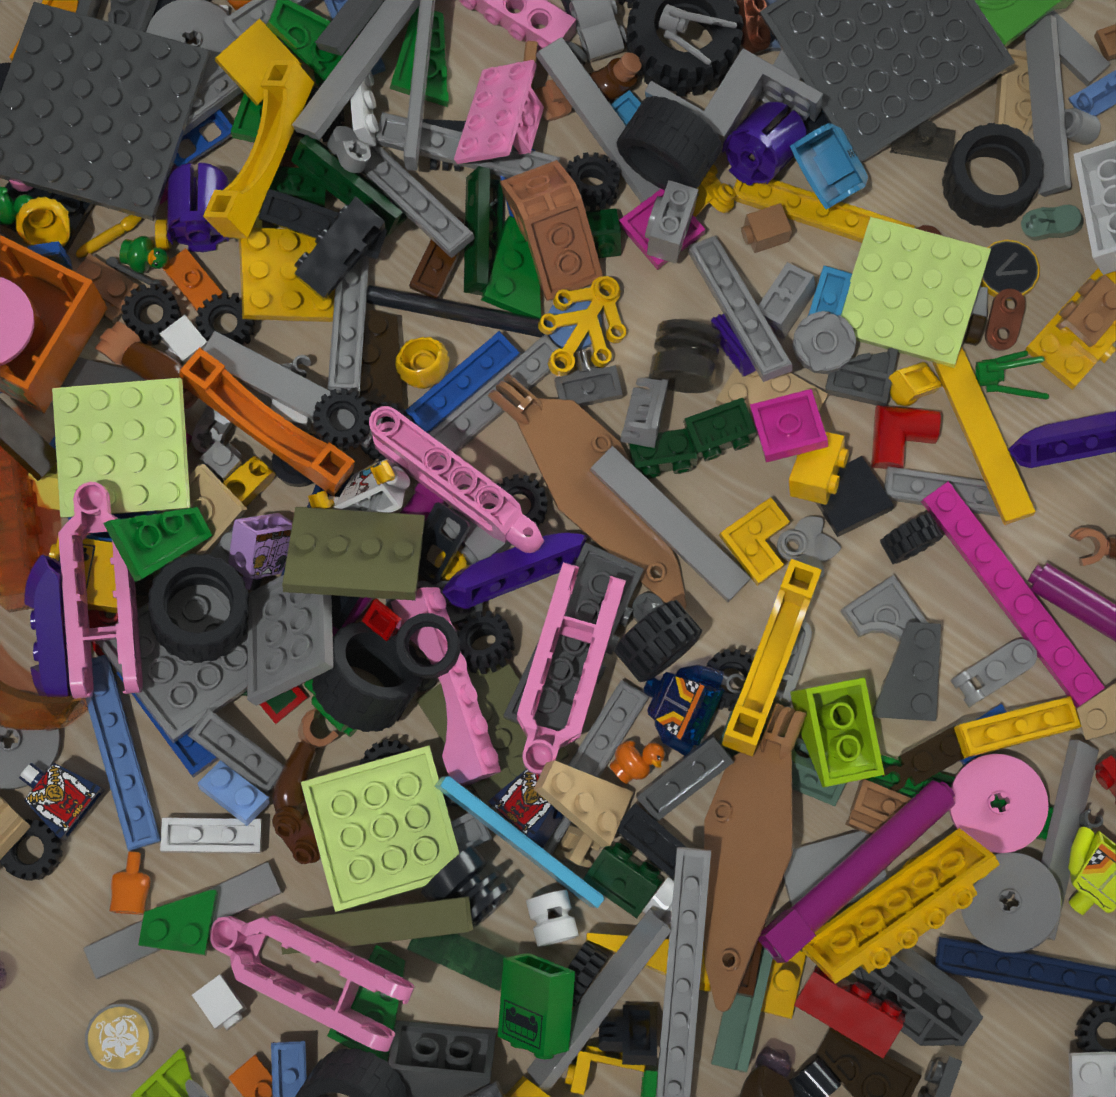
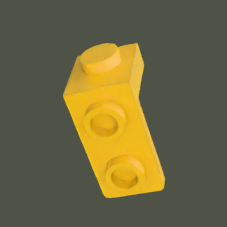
(578, 1072)

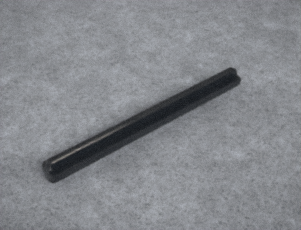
(454, 311)

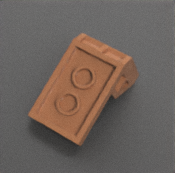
(555, 227)

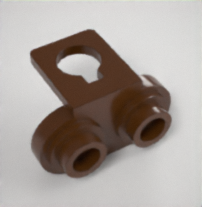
(297, 834)

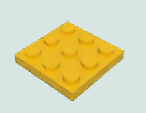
(269, 279)

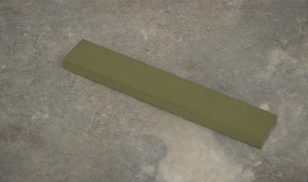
(389, 923)

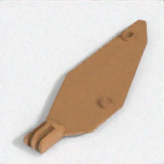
(565, 447)
(749, 849)

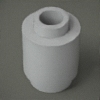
(1081, 126)

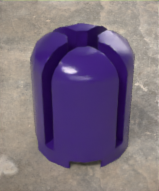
(766, 141)
(188, 203)

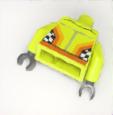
(1092, 867)

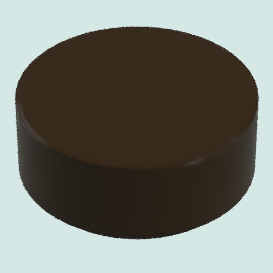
(974, 329)

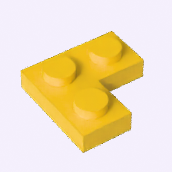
(748, 540)

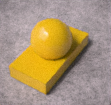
(913, 383)

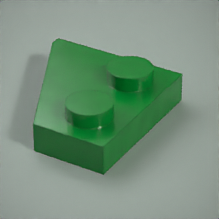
(180, 924)

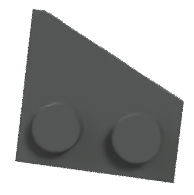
(864, 378)

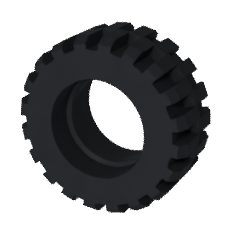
(678, 69)

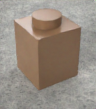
(766, 228)

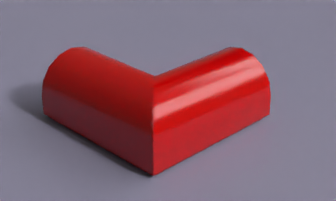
(898, 425)

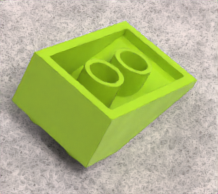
(839, 731)

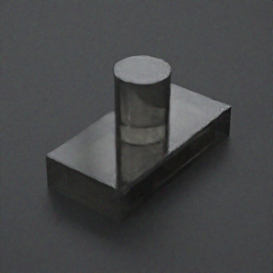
(926, 142)

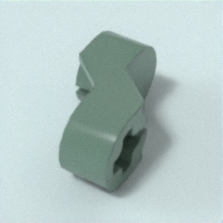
(1052, 222)

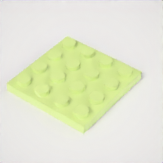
(914, 291)
(125, 440)
(380, 827)

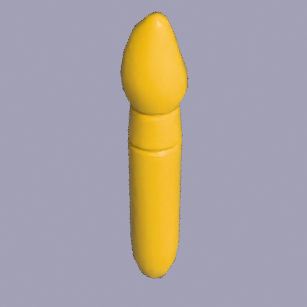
(108, 236)

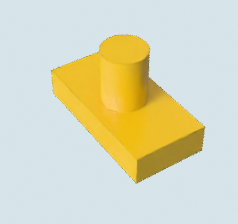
(783, 986)

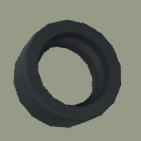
(416, 623)

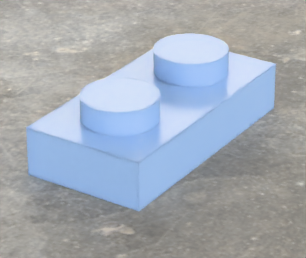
(233, 793)

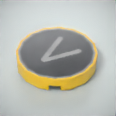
(1010, 267)

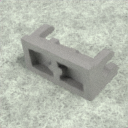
(787, 298)
(645, 412)

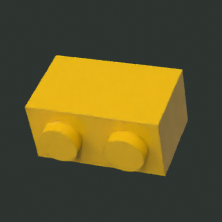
(816, 471)

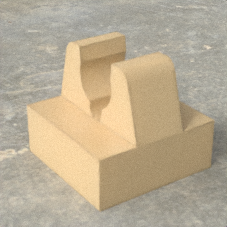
(575, 846)

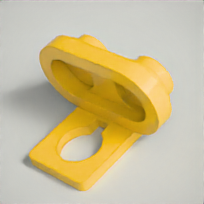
(714, 192)

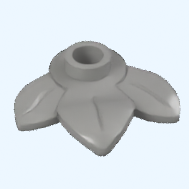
(812, 544)

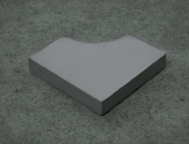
(882, 610)

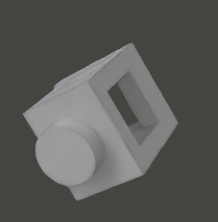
(222, 460)

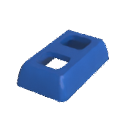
(201, 145)

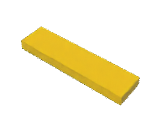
(1017, 727)

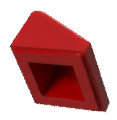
(382, 620)

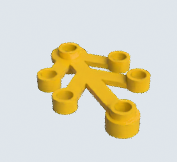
(586, 322)

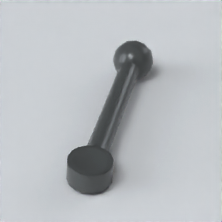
(113, 262)

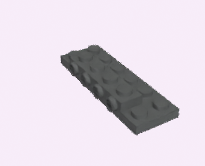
(570, 654)

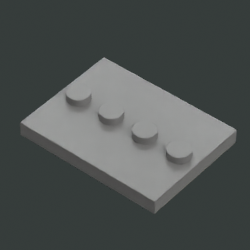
(286, 640)

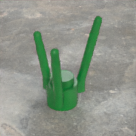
(991, 372)

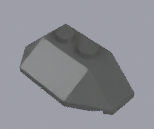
(934, 1003)

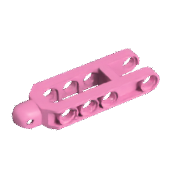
(419, 456)
(91, 511)
(541, 742)
(243, 944)

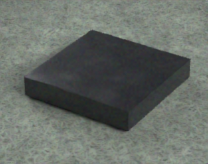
(857, 499)

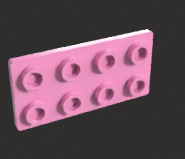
(501, 114)

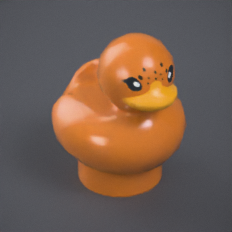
(632, 764)

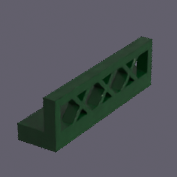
(326, 170)
(477, 221)

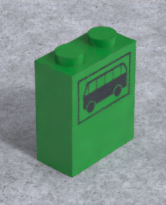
(536, 1005)

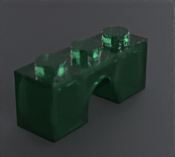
(463, 957)

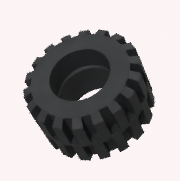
(658, 641)

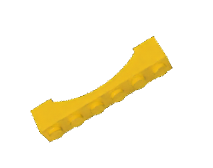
(284, 97)
(771, 658)

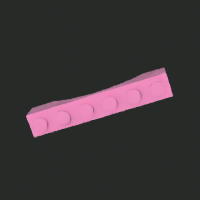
(467, 747)

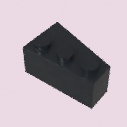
(339, 248)

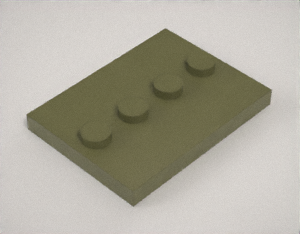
(354, 553)
(507, 737)

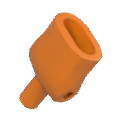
(130, 888)

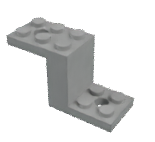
(741, 91)

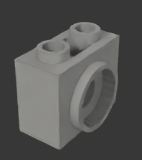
(670, 221)

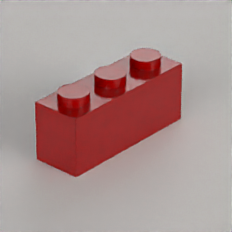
(852, 1011)

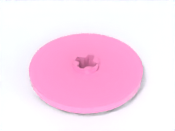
(15, 320)
(1009, 780)

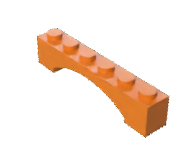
(221, 391)

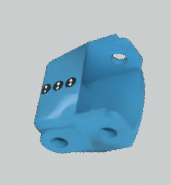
(830, 164)

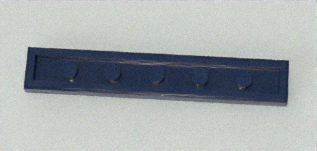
(1026, 970)

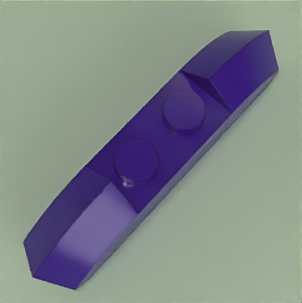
(1066, 441)
(512, 570)
(45, 596)

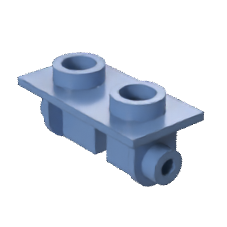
(1097, 96)

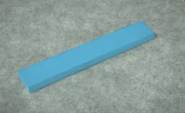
(519, 841)

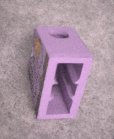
(259, 547)

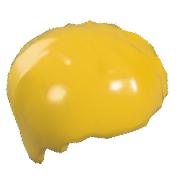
(43, 222)
(422, 362)

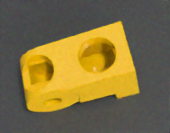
(250, 480)

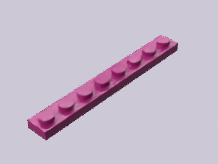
(1012, 594)

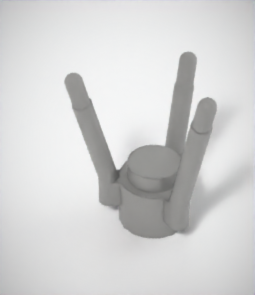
(677, 20)

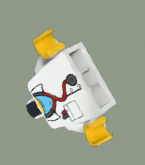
(371, 489)

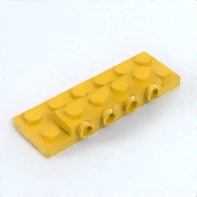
(1066, 353)
(902, 908)

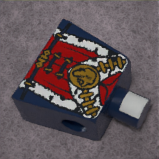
(59, 797)
(527, 808)

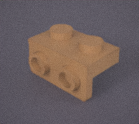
(1092, 311)

